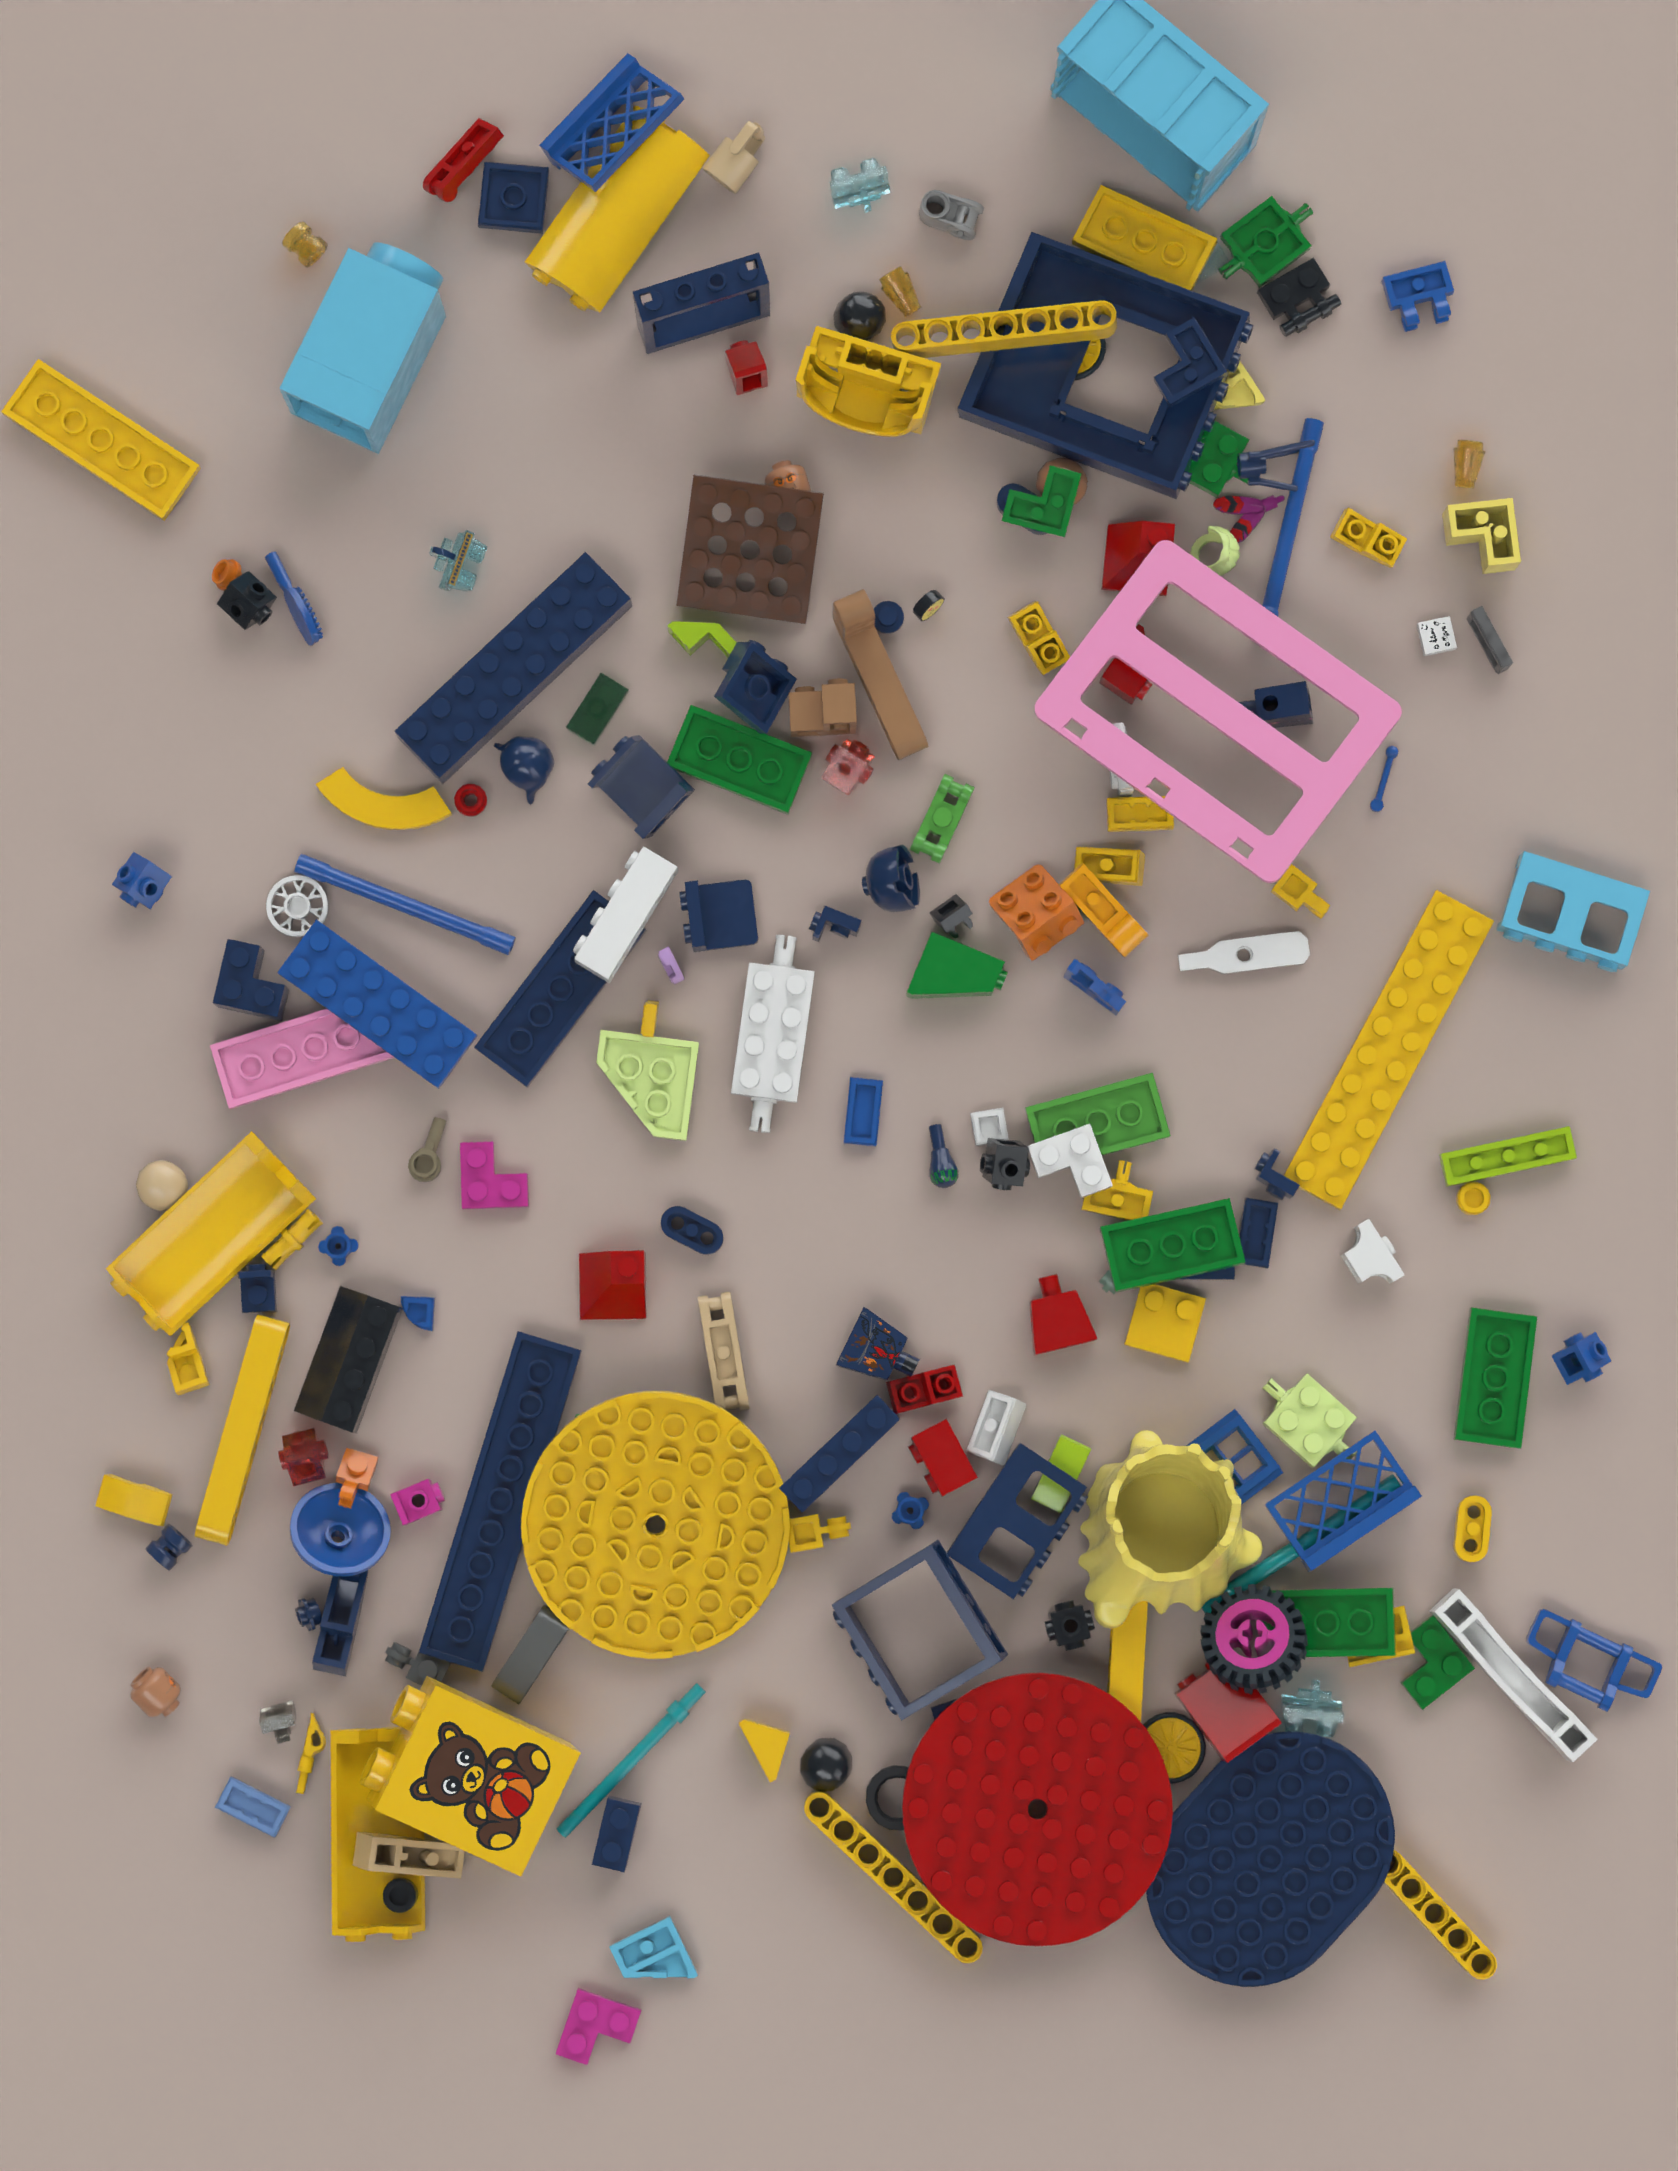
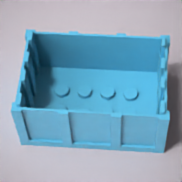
(1158, 97)

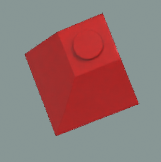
(1128, 547)
(612, 1285)

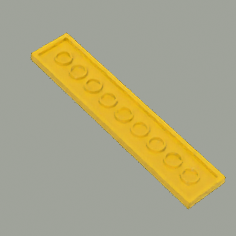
(1388, 1049)

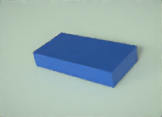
(863, 1112)

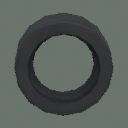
(872, 1795)

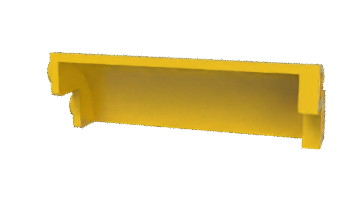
(607, 230)
(209, 1234)
(356, 1892)

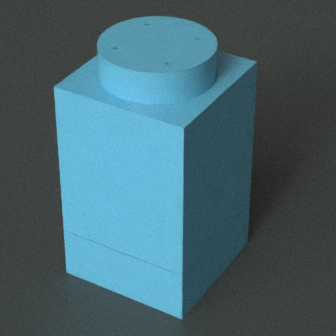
(366, 345)

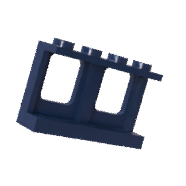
(839, 1453)
(1000, 1509)

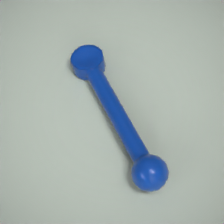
(1377, 804)

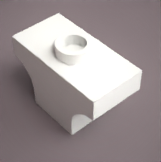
(1371, 1255)

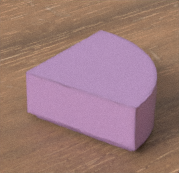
(670, 965)

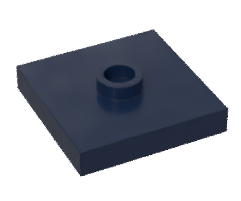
(513, 197)

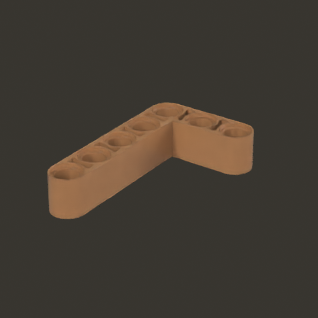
(856, 626)

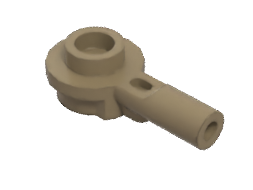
(425, 1163)

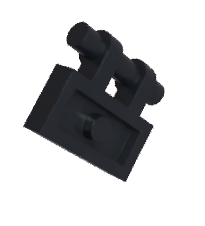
(1294, 289)

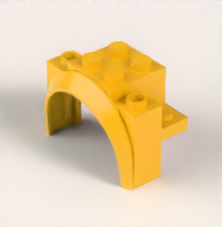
(868, 384)

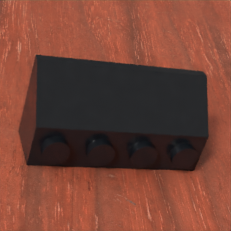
(348, 1359)

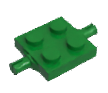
(1265, 241)
(1218, 459)

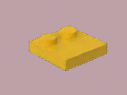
(1165, 1322)

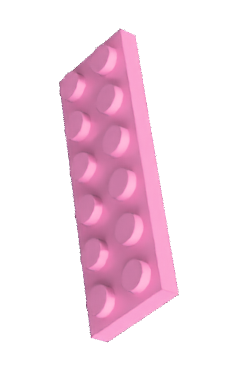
(291, 1056)

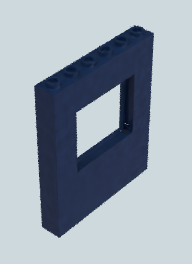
(1027, 387)

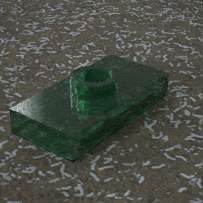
(597, 709)

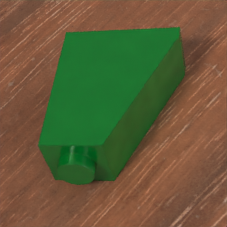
(955, 971)

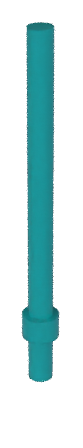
(676, 1713)

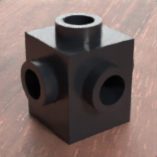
(247, 601)
(1005, 1163)
(1062, 1613)

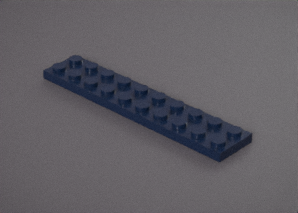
(490, 1522)

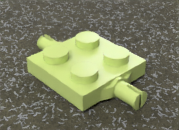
(1308, 1419)

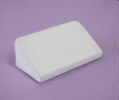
(996, 1427)

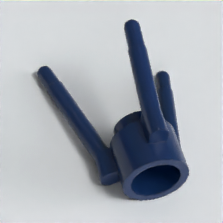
(1253, 464)

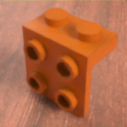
(1037, 911)

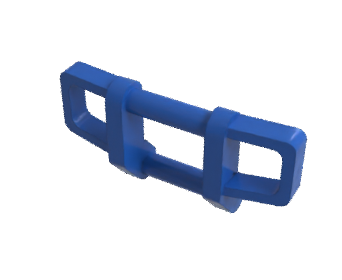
(1621, 1653)

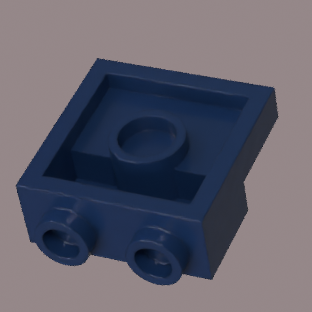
(754, 685)

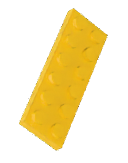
(101, 439)

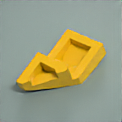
(186, 1363)

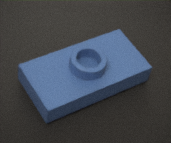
(253, 1806)

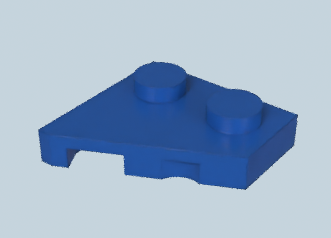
(1089, 983)

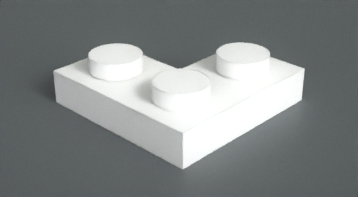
(1074, 1150)

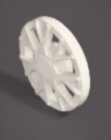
(296, 905)

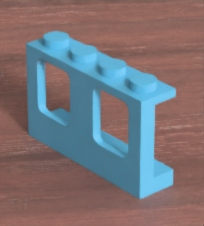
(1580, 891)

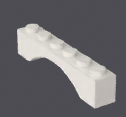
(1512, 1676)

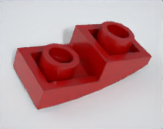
(924, 1389)

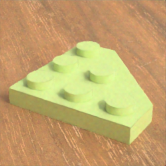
(653, 1078)

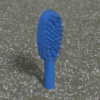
(297, 605)

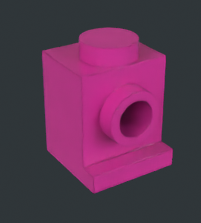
(404, 1501)

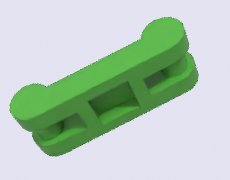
(942, 818)

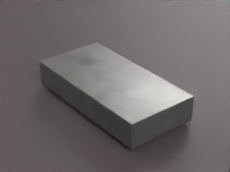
(1489, 640)

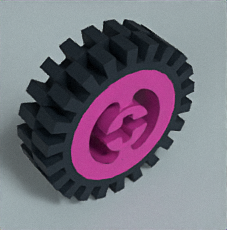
(1285, 1641)

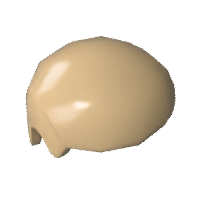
(161, 1184)

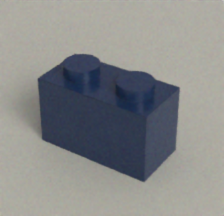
(616, 1833)

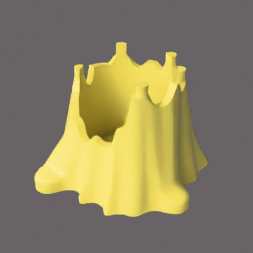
(1162, 1530)

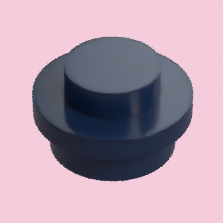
(888, 617)

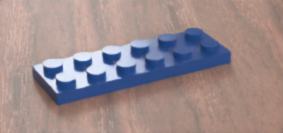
(377, 1004)

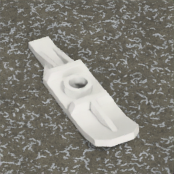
(1264, 951)

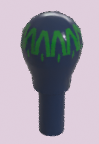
(942, 1169)

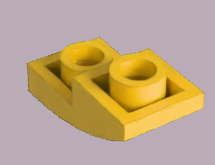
(1368, 538)
(1039, 638)
(133, 1500)

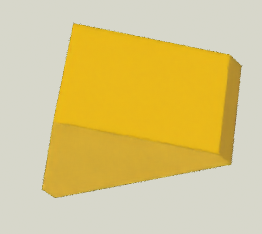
(767, 1744)

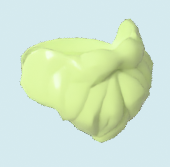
(1229, 553)

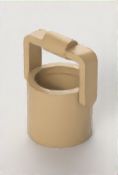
(734, 158)

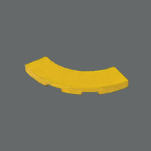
(382, 810)

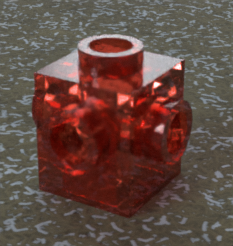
(848, 766)
(303, 1456)

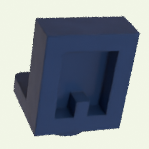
(840, 923)
(257, 1289)

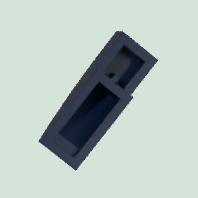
(339, 1623)

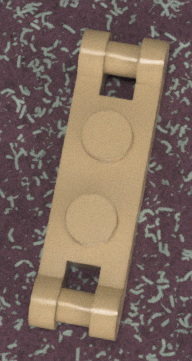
(723, 1351)

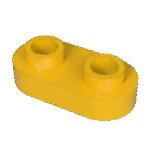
(1475, 1529)

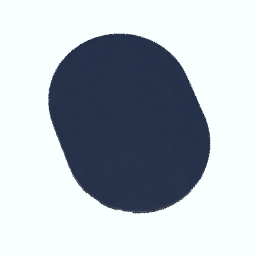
(1272, 1859)

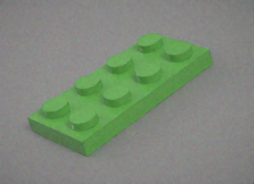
(1119, 1114)

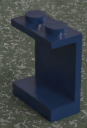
(641, 784)

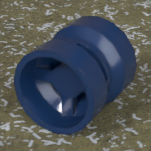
(174, 1541)

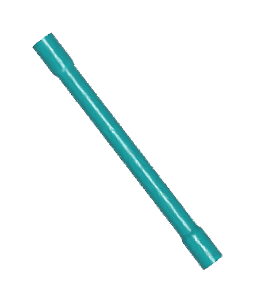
(1288, 1554)

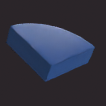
(419, 1311)

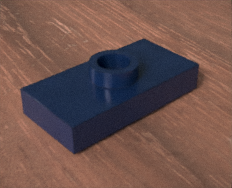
(1257, 1231)

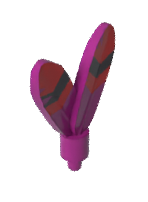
(1252, 511)

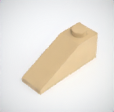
(407, 1855)

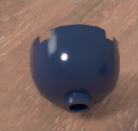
(891, 881)

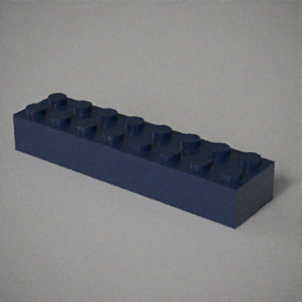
(514, 668)

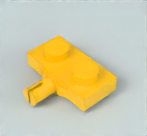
(1120, 1200)

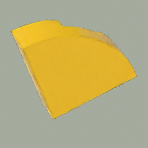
(649, 1018)

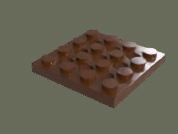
(698, 558)

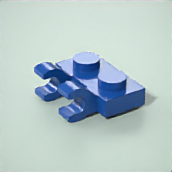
(1416, 287)

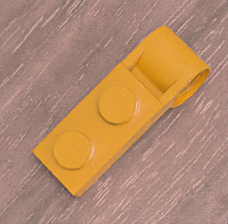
(1103, 910)

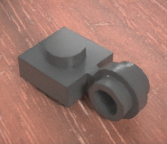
(421, 1666)

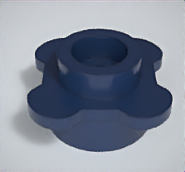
(308, 1613)

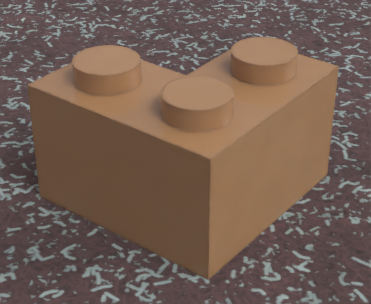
(823, 711)

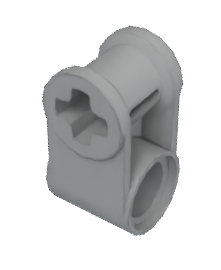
(953, 214)

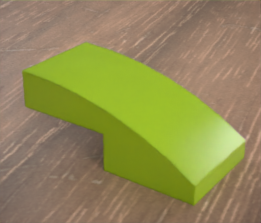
(1068, 1457)

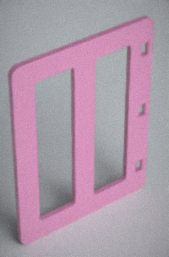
(1118, 638)

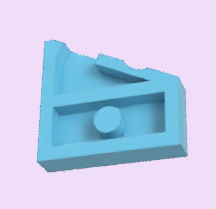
(654, 1953)

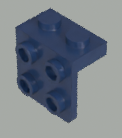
(719, 915)

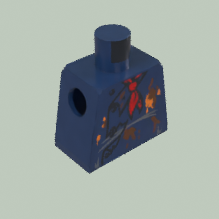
(876, 1349)

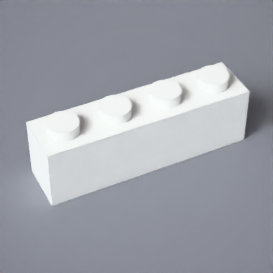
(625, 914)

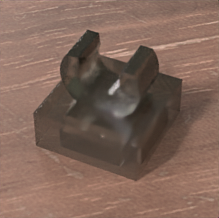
(278, 1719)

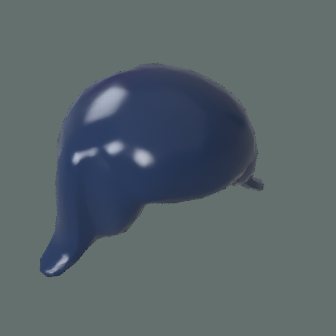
(526, 763)

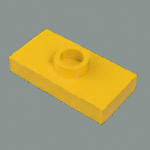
(1136, 815)

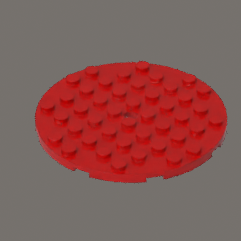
(1049, 1874)

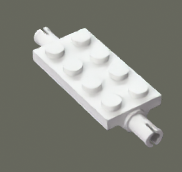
(772, 1033)

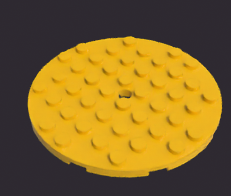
(667, 1588)

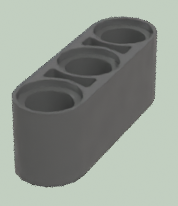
(530, 1655)

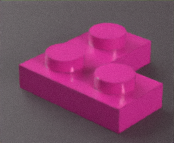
(483, 1187)
(595, 2015)

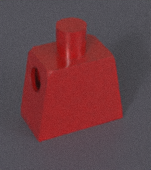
(1058, 1318)

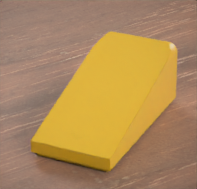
(1113, 865)

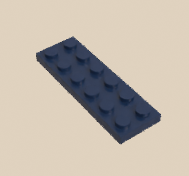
(546, 1003)

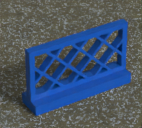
(597, 112)
(1360, 1524)

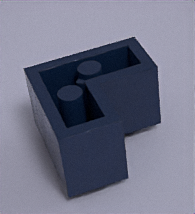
(239, 985)

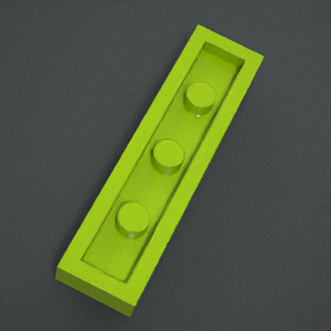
(1508, 1156)

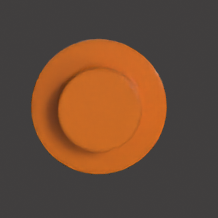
(225, 572)

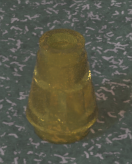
(900, 290)
(1467, 462)

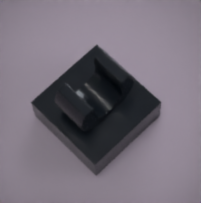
(951, 914)

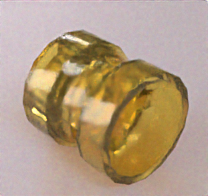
(305, 244)

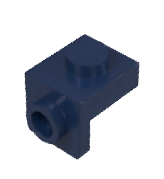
(1276, 1183)

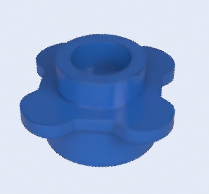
(338, 1255)
(918, 1505)

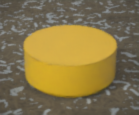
(1473, 1198)

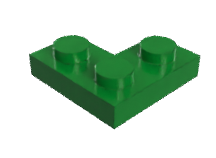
(1052, 510)
(1443, 1665)

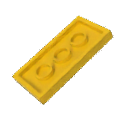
(1143, 239)

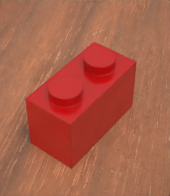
(942, 1458)

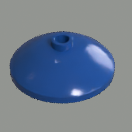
(363, 1531)

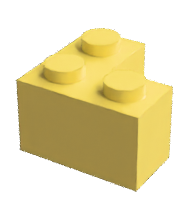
(1489, 524)

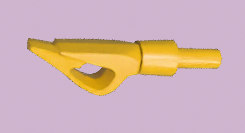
(306, 1760)

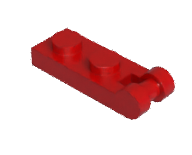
(462, 160)

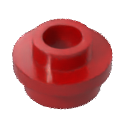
(465, 791)

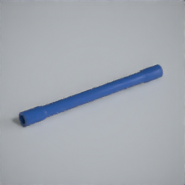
(1311, 431)
(324, 872)

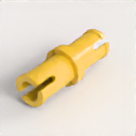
(292, 1239)

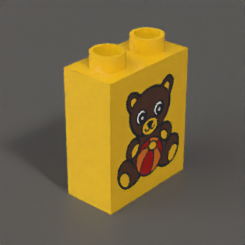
(469, 1774)

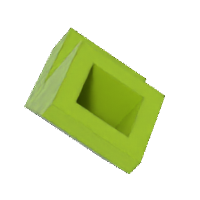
(694, 634)

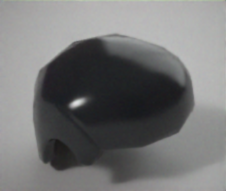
(860, 315)
(826, 1764)

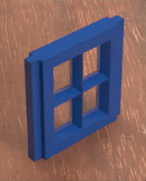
(1224, 1428)

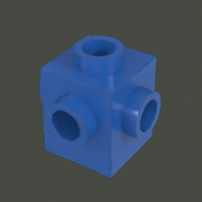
(141, 881)
(1581, 1358)

